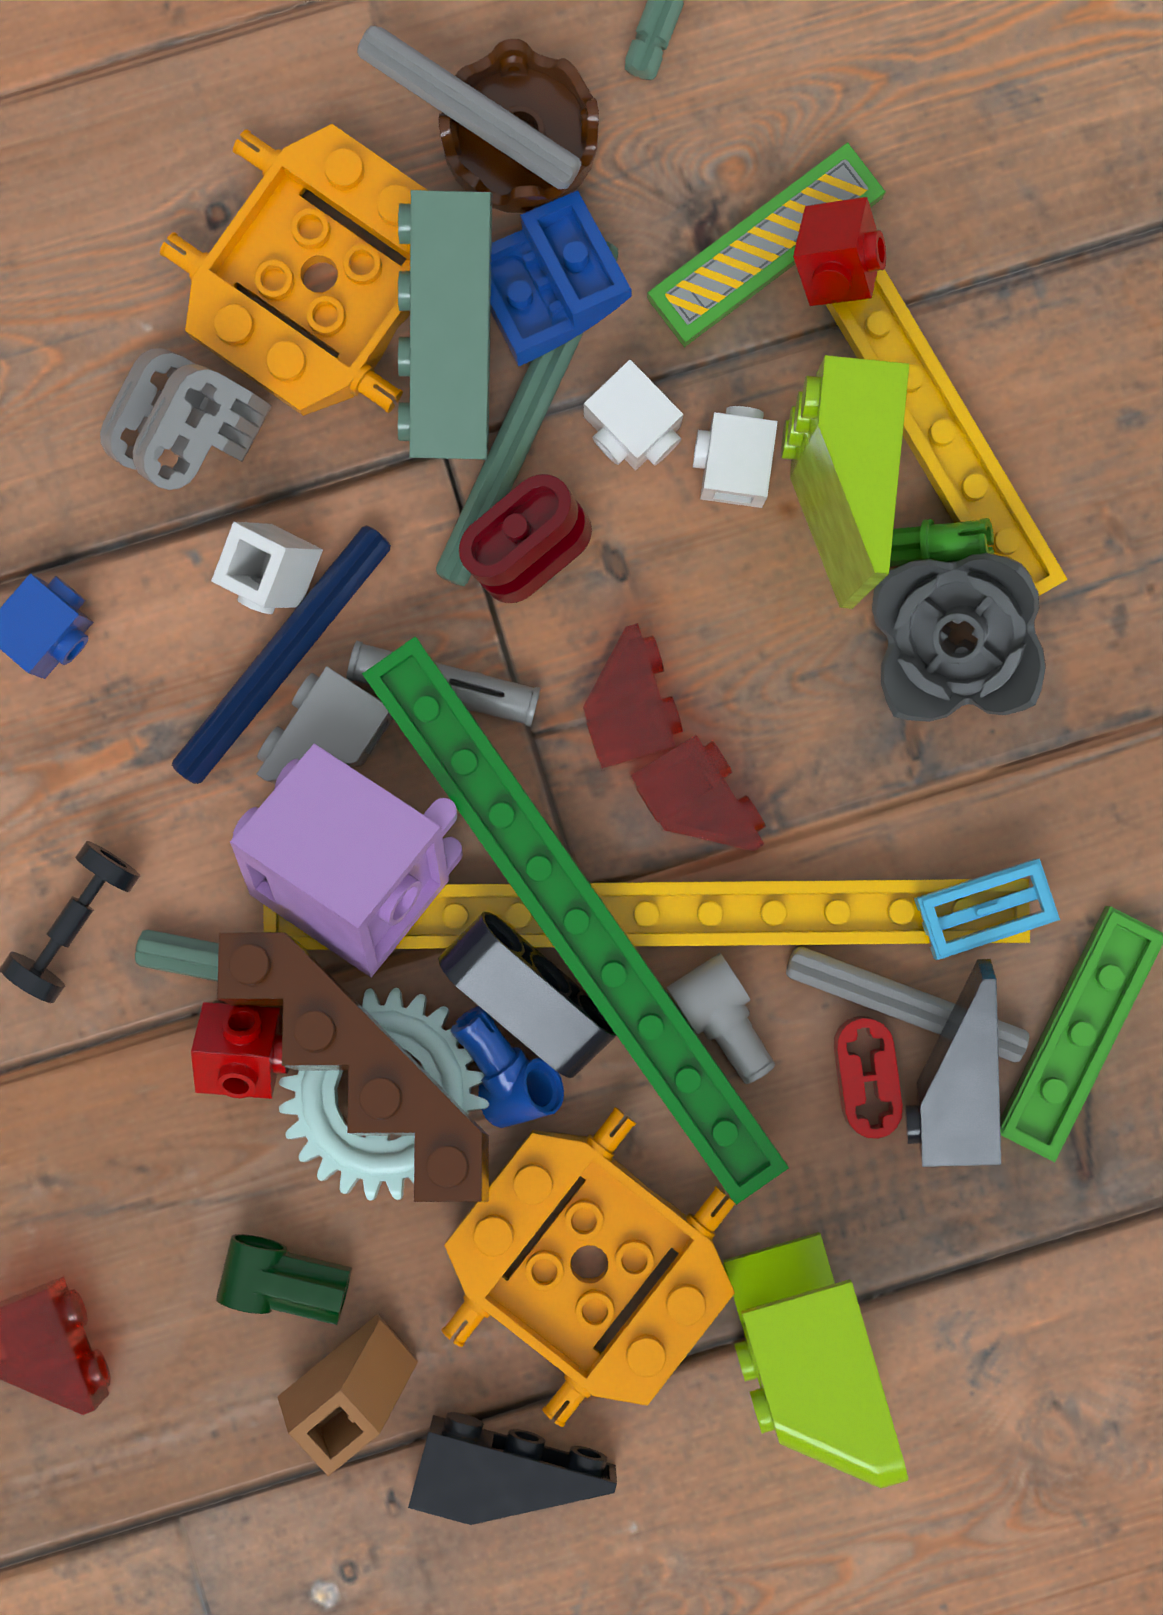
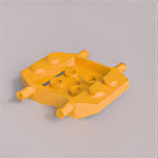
(271, 250)
(567, 1313)

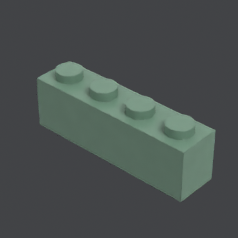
(448, 323)

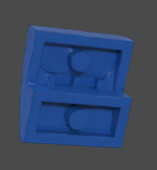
(553, 278)

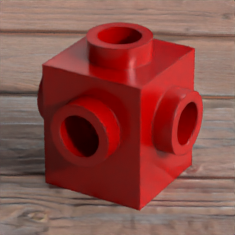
(237, 1051)

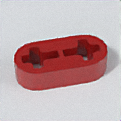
(883, 1074)

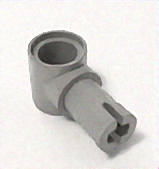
(717, 1007)

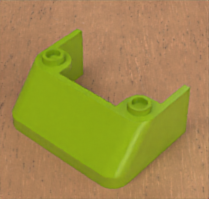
(813, 1361)

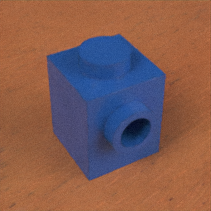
(43, 625)

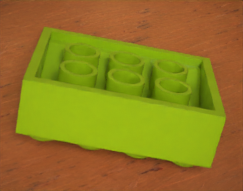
(847, 466)

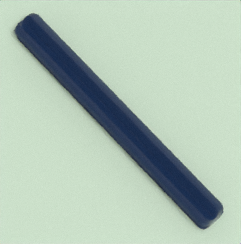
(281, 655)

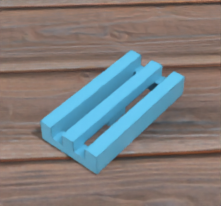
(934, 925)

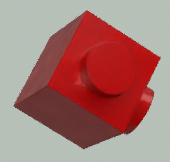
(839, 251)

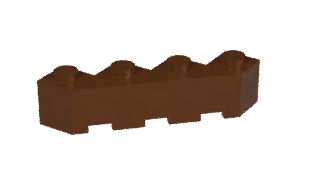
(385, 1084)

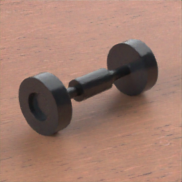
(32, 975)

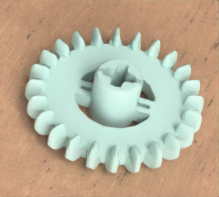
(378, 1157)

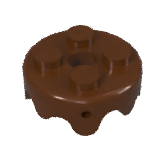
(535, 90)

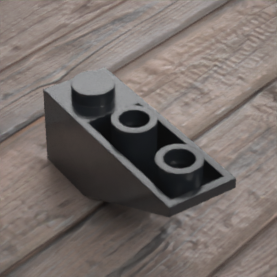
(492, 1475)

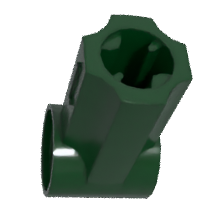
(266, 1278)

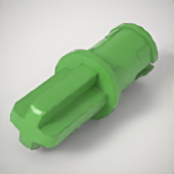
(941, 541)

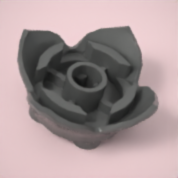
(930, 675)

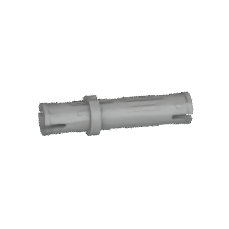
(475, 689)

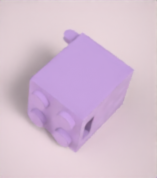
(345, 857)

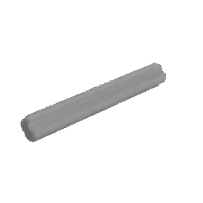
(469, 107)
(890, 997)

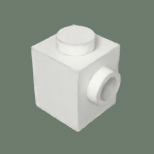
(633, 418)
(736, 456)
(266, 566)

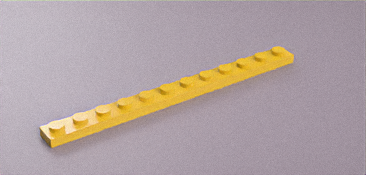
(716, 913)

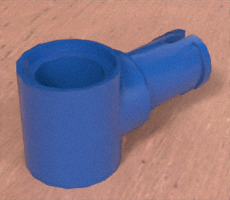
(512, 1083)

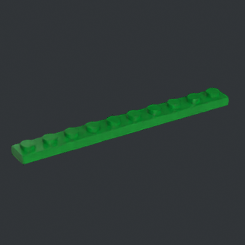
(575, 920)

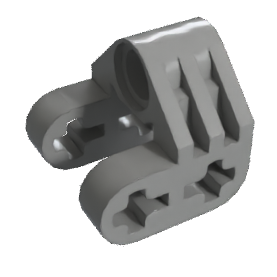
(189, 415)

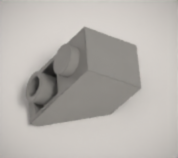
(333, 717)

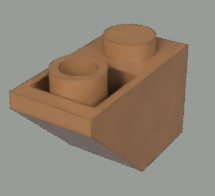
(348, 1395)

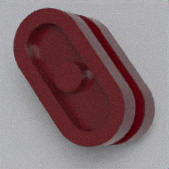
(525, 538)

